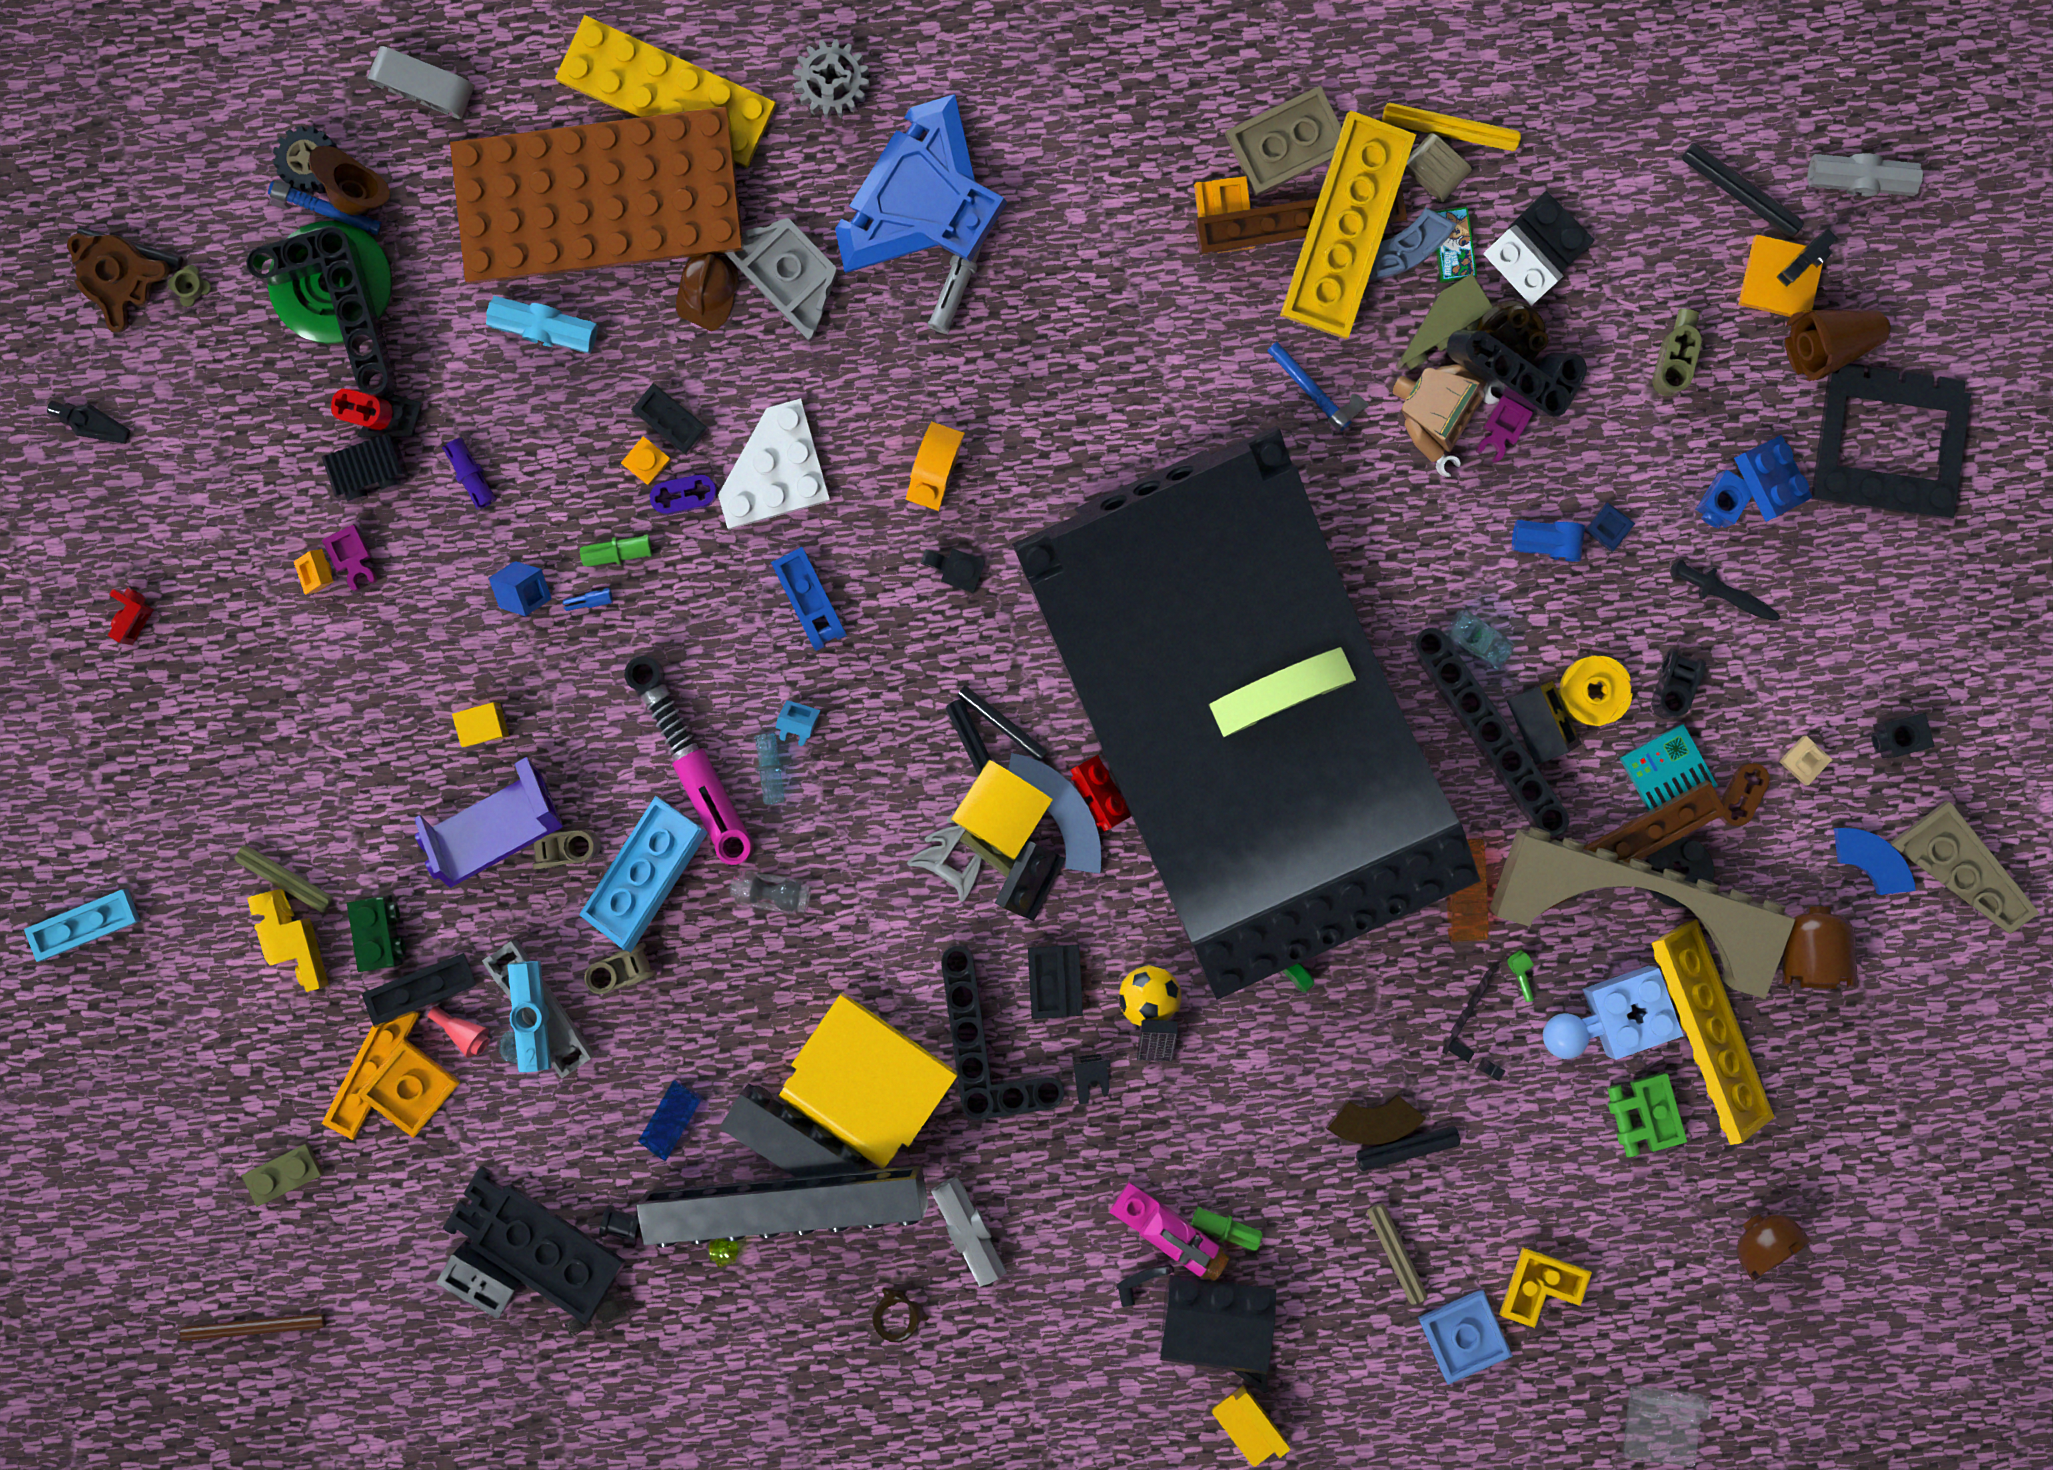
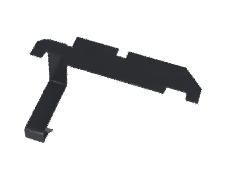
(1459, 1049)

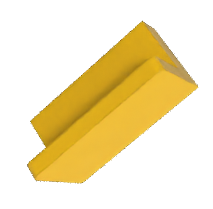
(1250, 1427)

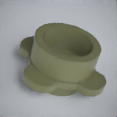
(179, 282)

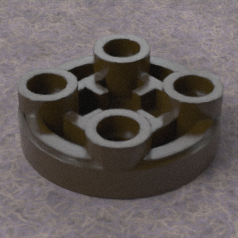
(1516, 327)

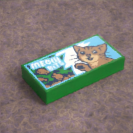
(1457, 253)

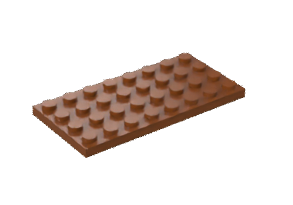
(597, 195)

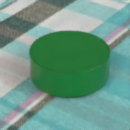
(1300, 977)

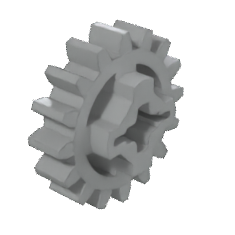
(844, 82)

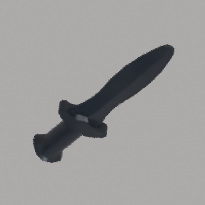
(1711, 585)

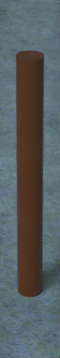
(252, 1327)

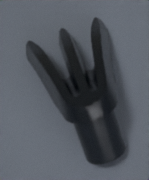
(1125, 1286)

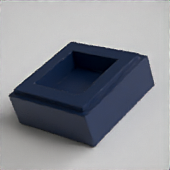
(1609, 527)

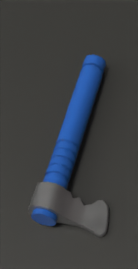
(282, 192)
(1338, 417)

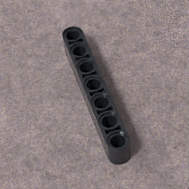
(1505, 739)

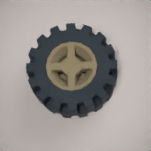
(293, 158)

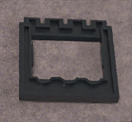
(1888, 490)

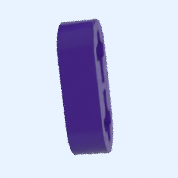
(686, 503)

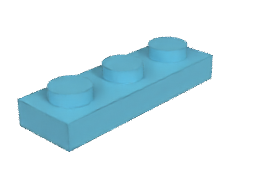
(82, 925)

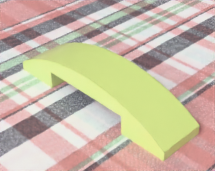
(1281, 691)

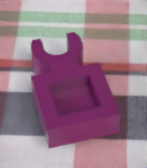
(1505, 424)
(348, 553)

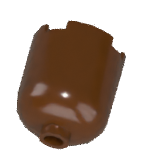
(1820, 951)

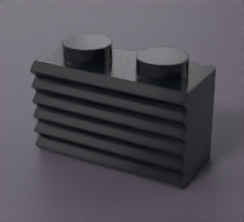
(366, 468)

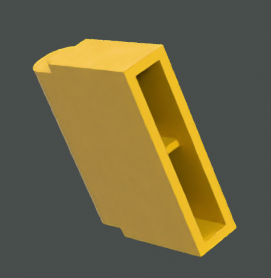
(866, 1081)

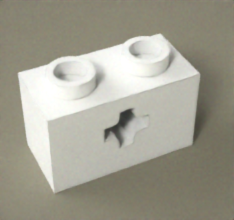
(1523, 264)

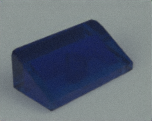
(670, 1120)

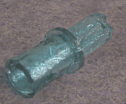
(769, 768)

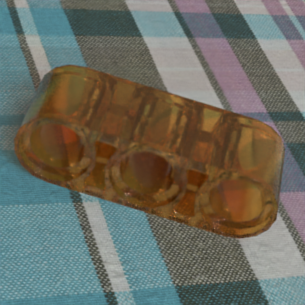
(1469, 907)

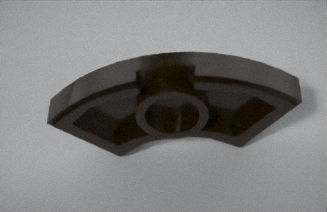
(1377, 1123)

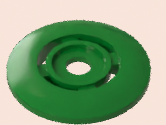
(318, 319)

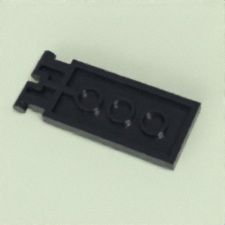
(536, 1246)

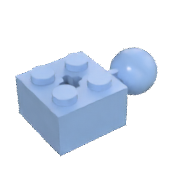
(1609, 1004)

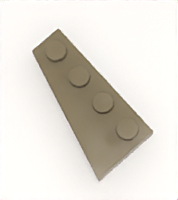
(1959, 860)

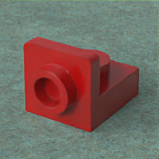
(129, 621)

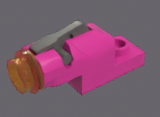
(1169, 1232)

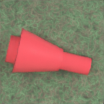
(466, 1035)

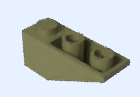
(1453, 310)

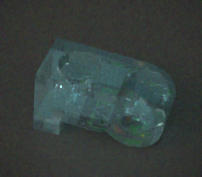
(1479, 639)

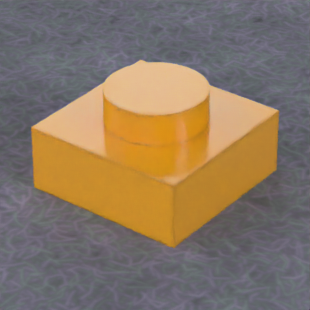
(646, 461)
(313, 571)

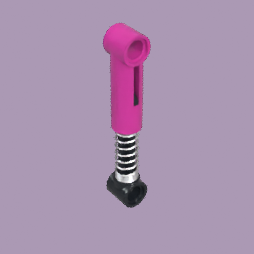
(691, 764)

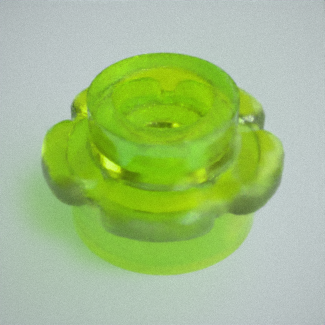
(723, 1252)

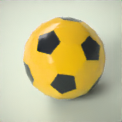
(1150, 995)

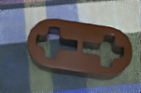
(1751, 798)

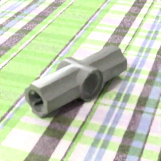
(1864, 174)
(968, 1231)

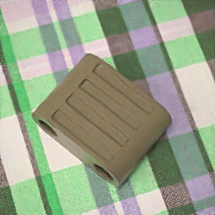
(1437, 167)

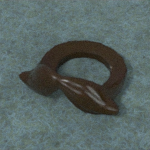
(891, 1298)

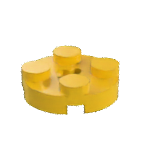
(1615, 688)

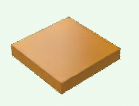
(1762, 287)
(408, 1087)

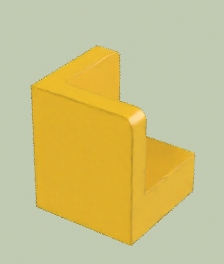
(480, 724)

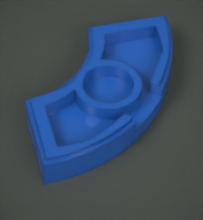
(1875, 858)

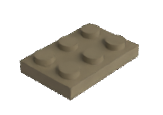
(1285, 141)

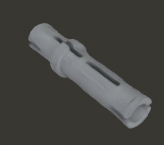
(952, 292)

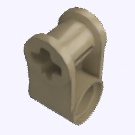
(560, 849)
(622, 970)

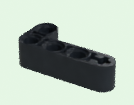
(1537, 383)

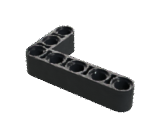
(343, 299)
(977, 1048)

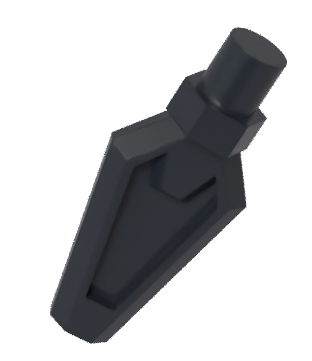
(89, 422)

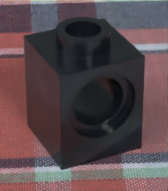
(1917, 735)

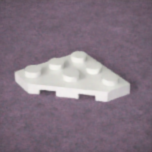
(775, 470)

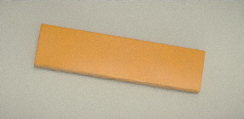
(348, 1110)

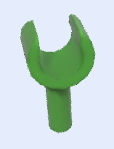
(1519, 964)

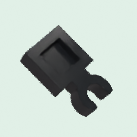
(1814, 253)

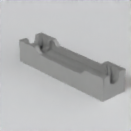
(561, 1030)

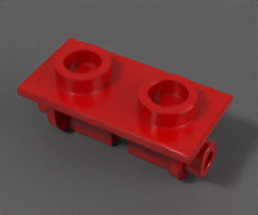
(1094, 780)

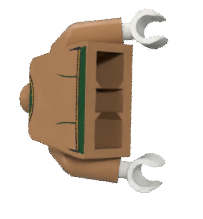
(1440, 409)

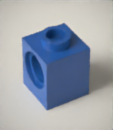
(1738, 494)

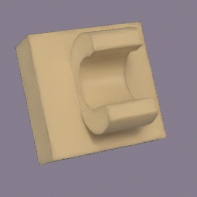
(1805, 760)

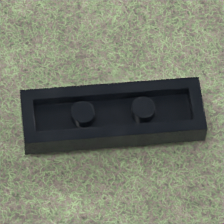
(419, 990)

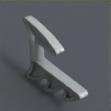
(934, 858)

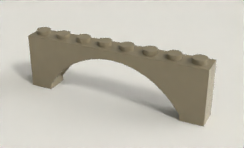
(1549, 871)

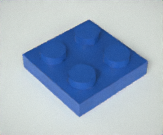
(1773, 478)

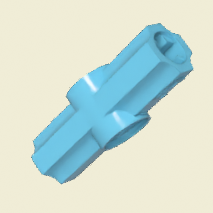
(541, 323)
(530, 1040)

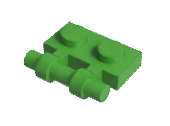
(1657, 1112)

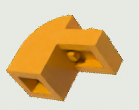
(934, 465)

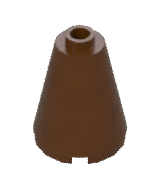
(1832, 339)

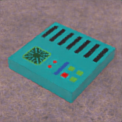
(1666, 767)

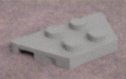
(788, 272)

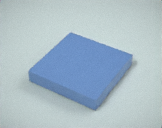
(1465, 1336)

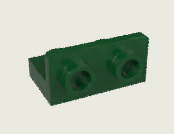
(375, 933)

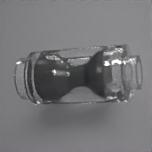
(789, 895)

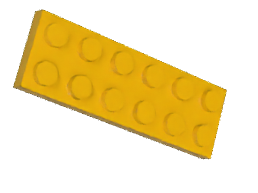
(655, 83)
(1347, 224)
(1713, 1031)

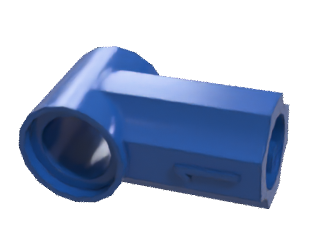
(1554, 539)

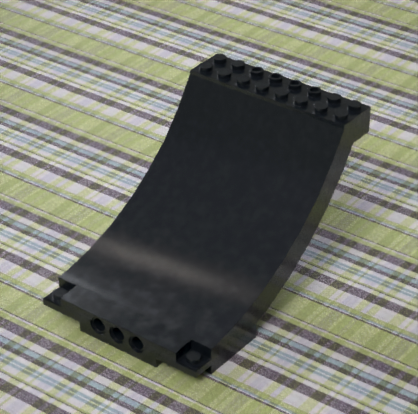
(1296, 822)

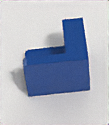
(520, 588)

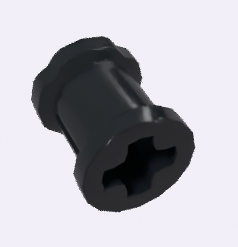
(620, 1225)

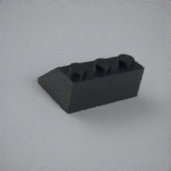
(1218, 1324)

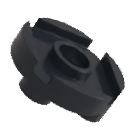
(1688, 854)

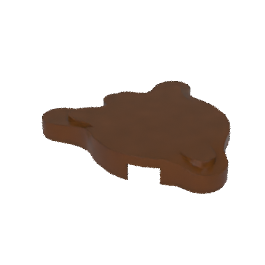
(114, 274)

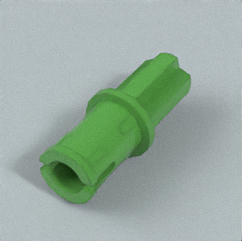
(616, 551)
(1226, 1229)

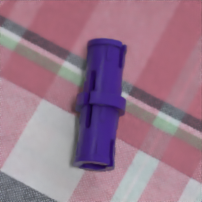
(469, 473)

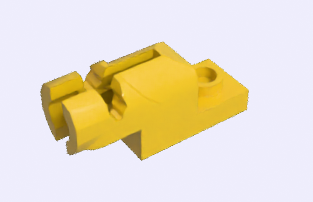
(288, 940)

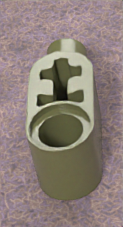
(1686, 362)

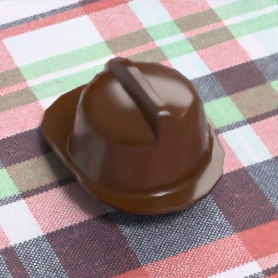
(348, 183)
(707, 291)

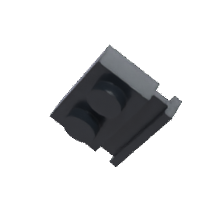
(1553, 231)
(1030, 880)
(1055, 981)

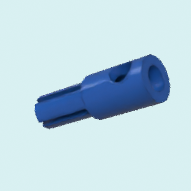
(593, 599)

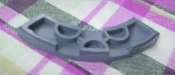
(1411, 245)
(1067, 809)

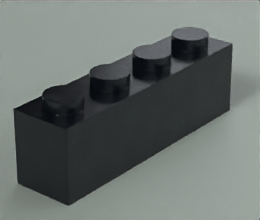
(786, 1137)

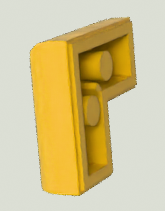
(1537, 1277)

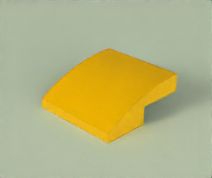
(1001, 809)

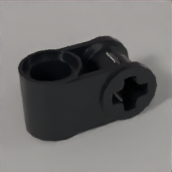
(1680, 678)

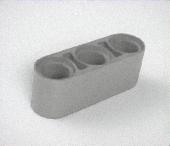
(420, 81)

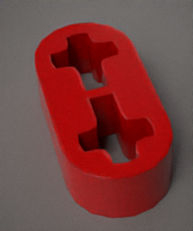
(359, 414)

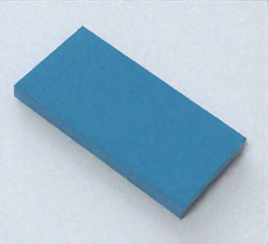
(643, 874)

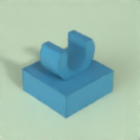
(797, 720)

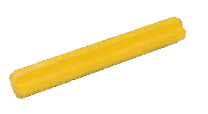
(1451, 127)

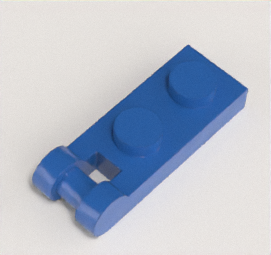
(808, 597)

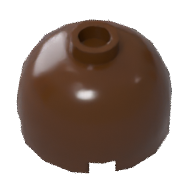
(1769, 1243)

